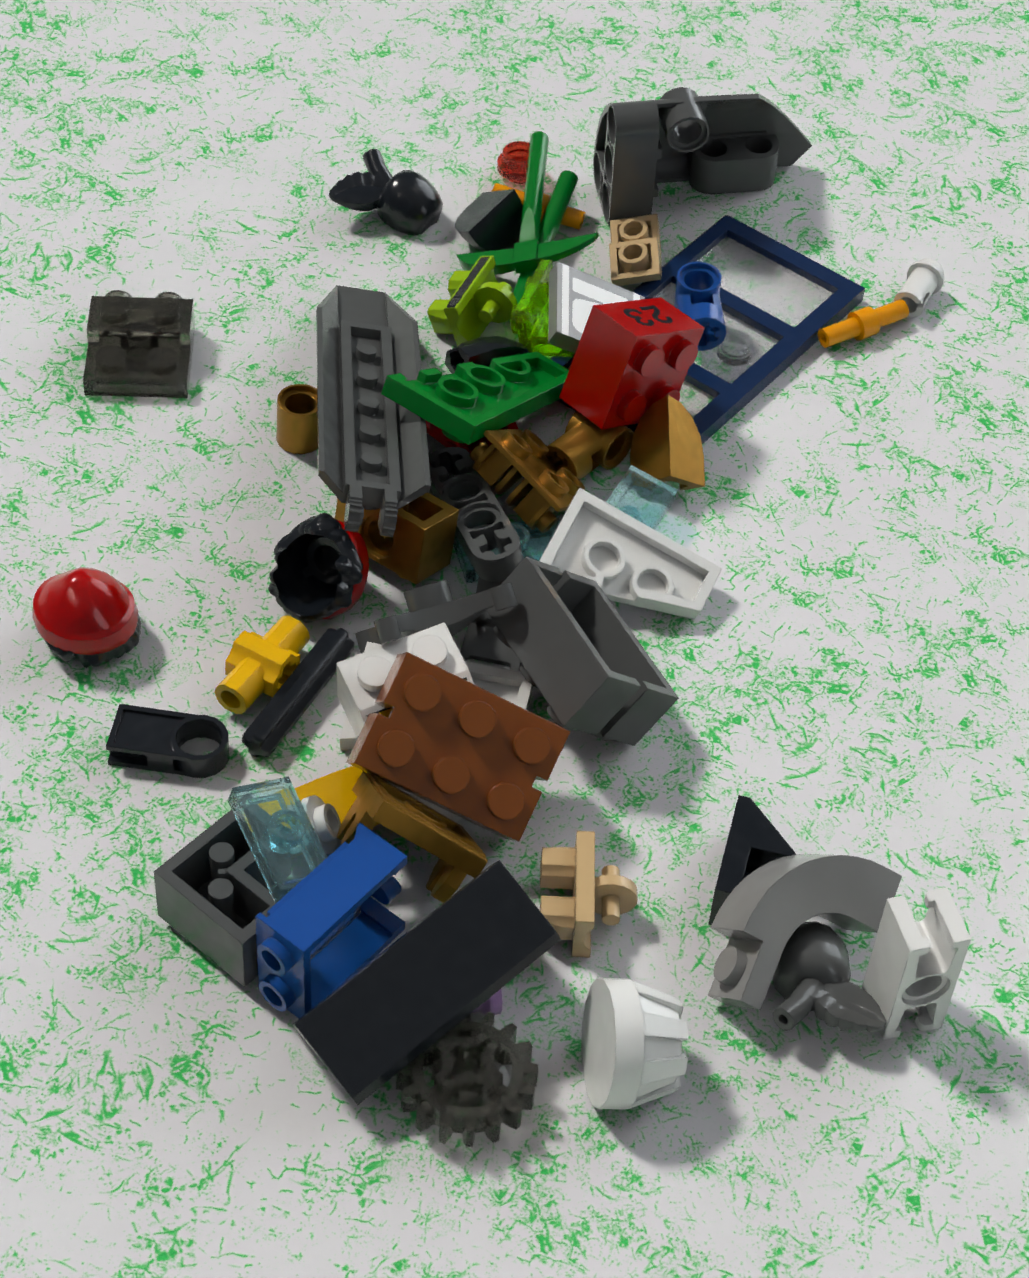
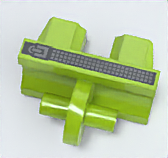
(473, 302)

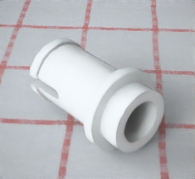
(923, 280)

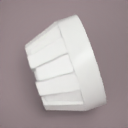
(631, 1044)

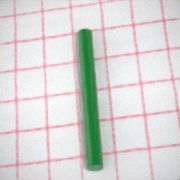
(551, 220)

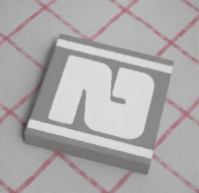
(571, 301)

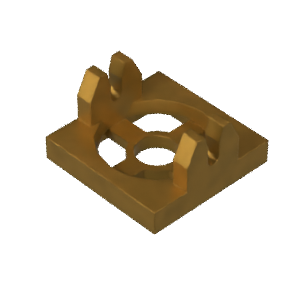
(419, 824)

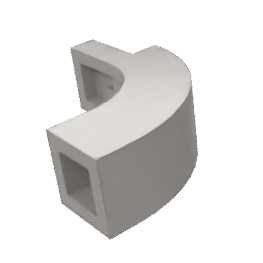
(780, 898)

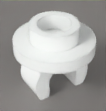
(324, 821)

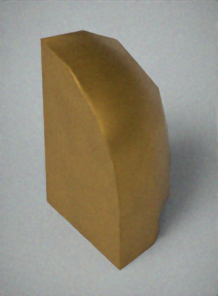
(669, 445)

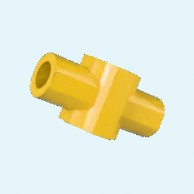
(261, 663)

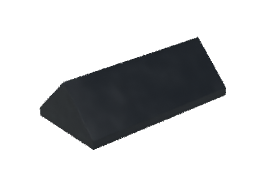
(426, 982)

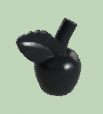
(402, 200)

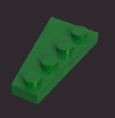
(479, 395)

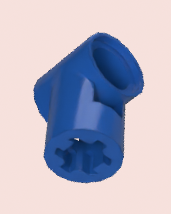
(699, 298)

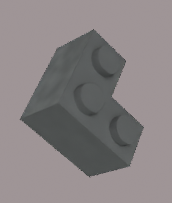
(213, 896)

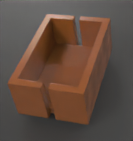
(458, 746)

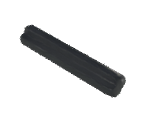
(297, 693)

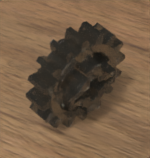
(467, 1081)

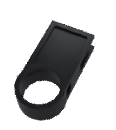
(153, 740)

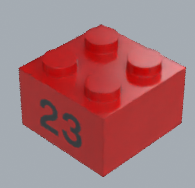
(630, 360)

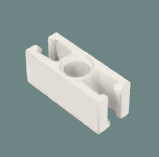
(916, 961)

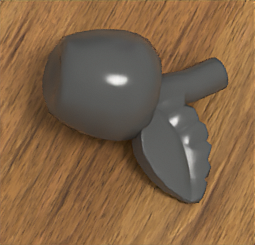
(816, 978)

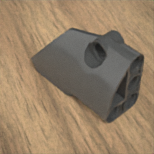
(709, 140)

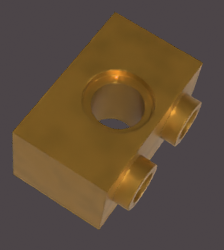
(421, 537)

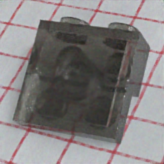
(139, 345)

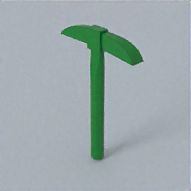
(528, 250)

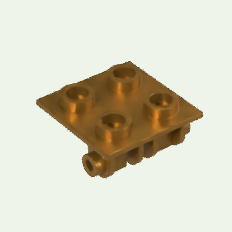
(526, 452)

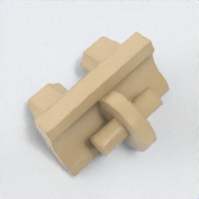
(575, 870)

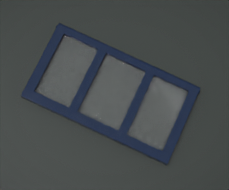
(770, 312)

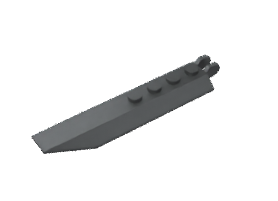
(367, 444)

